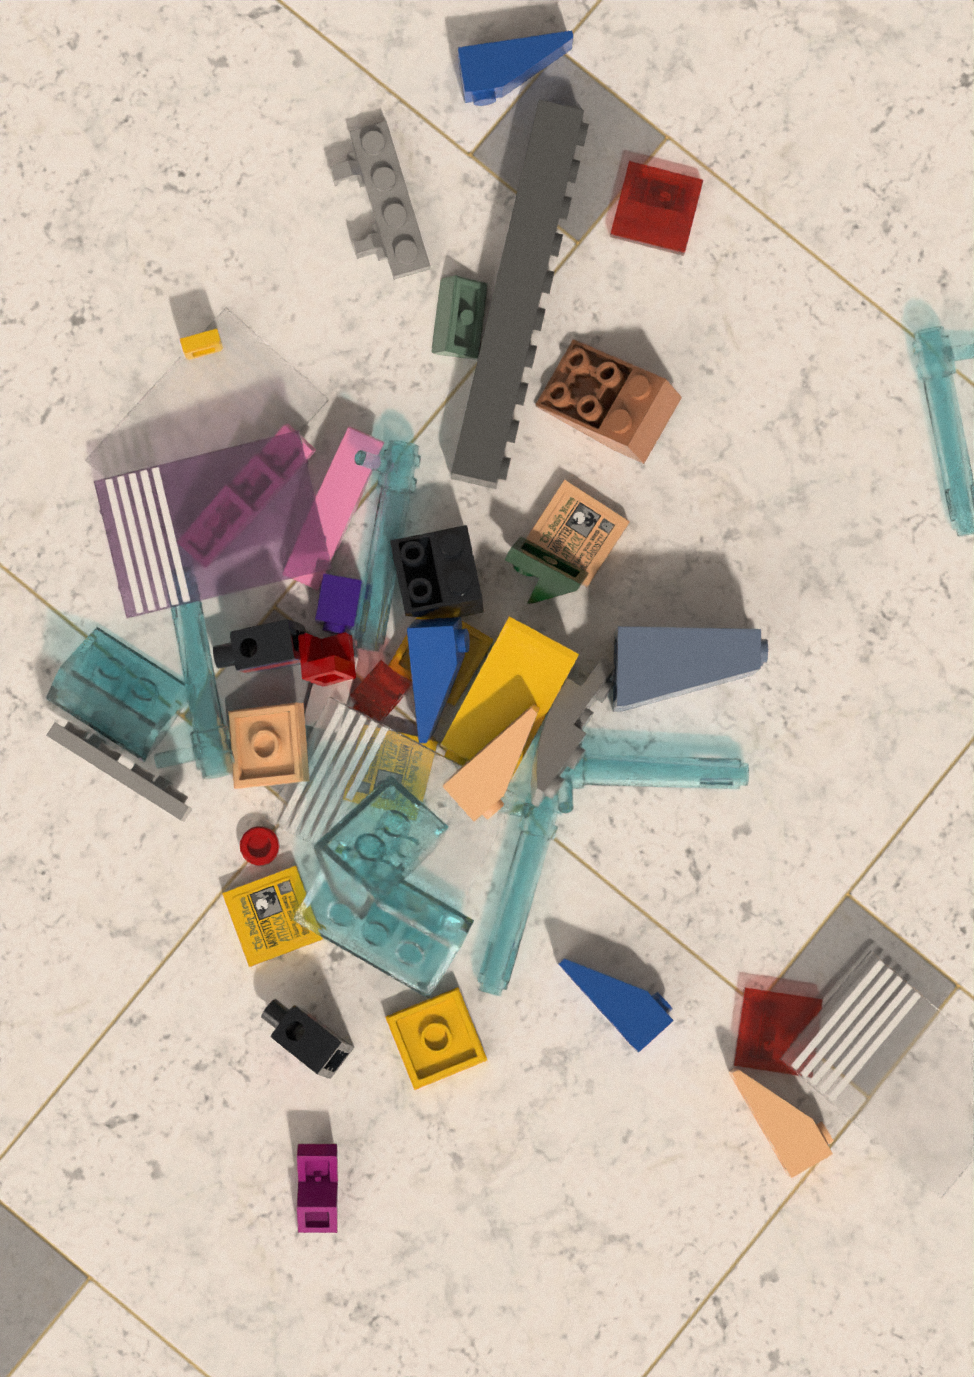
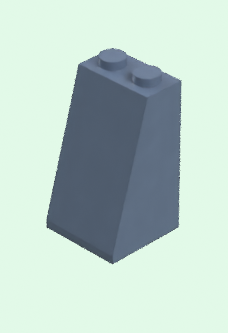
(676, 661)

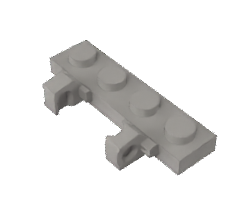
(397, 230)
(106, 759)

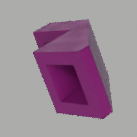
(317, 1188)

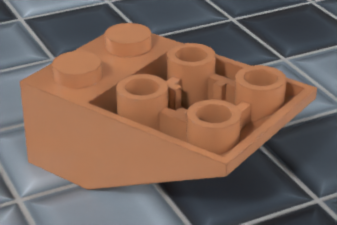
(609, 400)

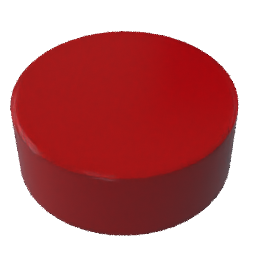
(259, 846)

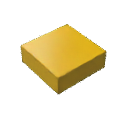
(201, 344)

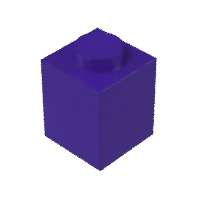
(338, 603)

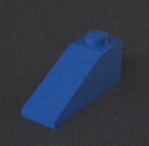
(501, 66)
(435, 659)
(626, 1007)

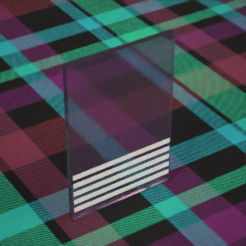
(213, 524)

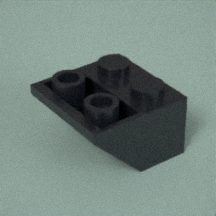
(438, 574)

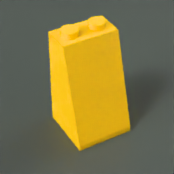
(517, 673)

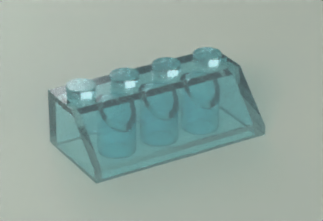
(403, 936)

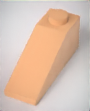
(487, 774)
(789, 1131)

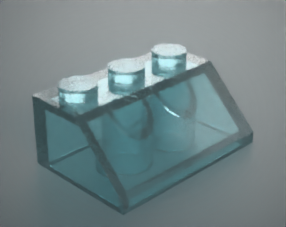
(118, 693)
(378, 846)

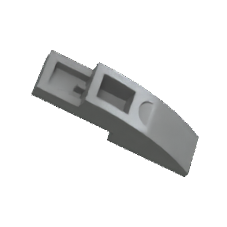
(563, 731)

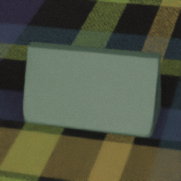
(459, 317)

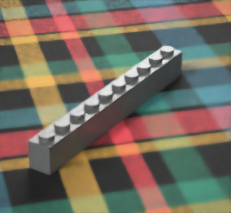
(518, 293)

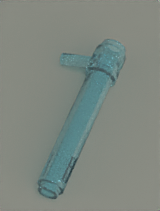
(936, 371)
(396, 486)
(209, 733)
(651, 772)
(536, 831)

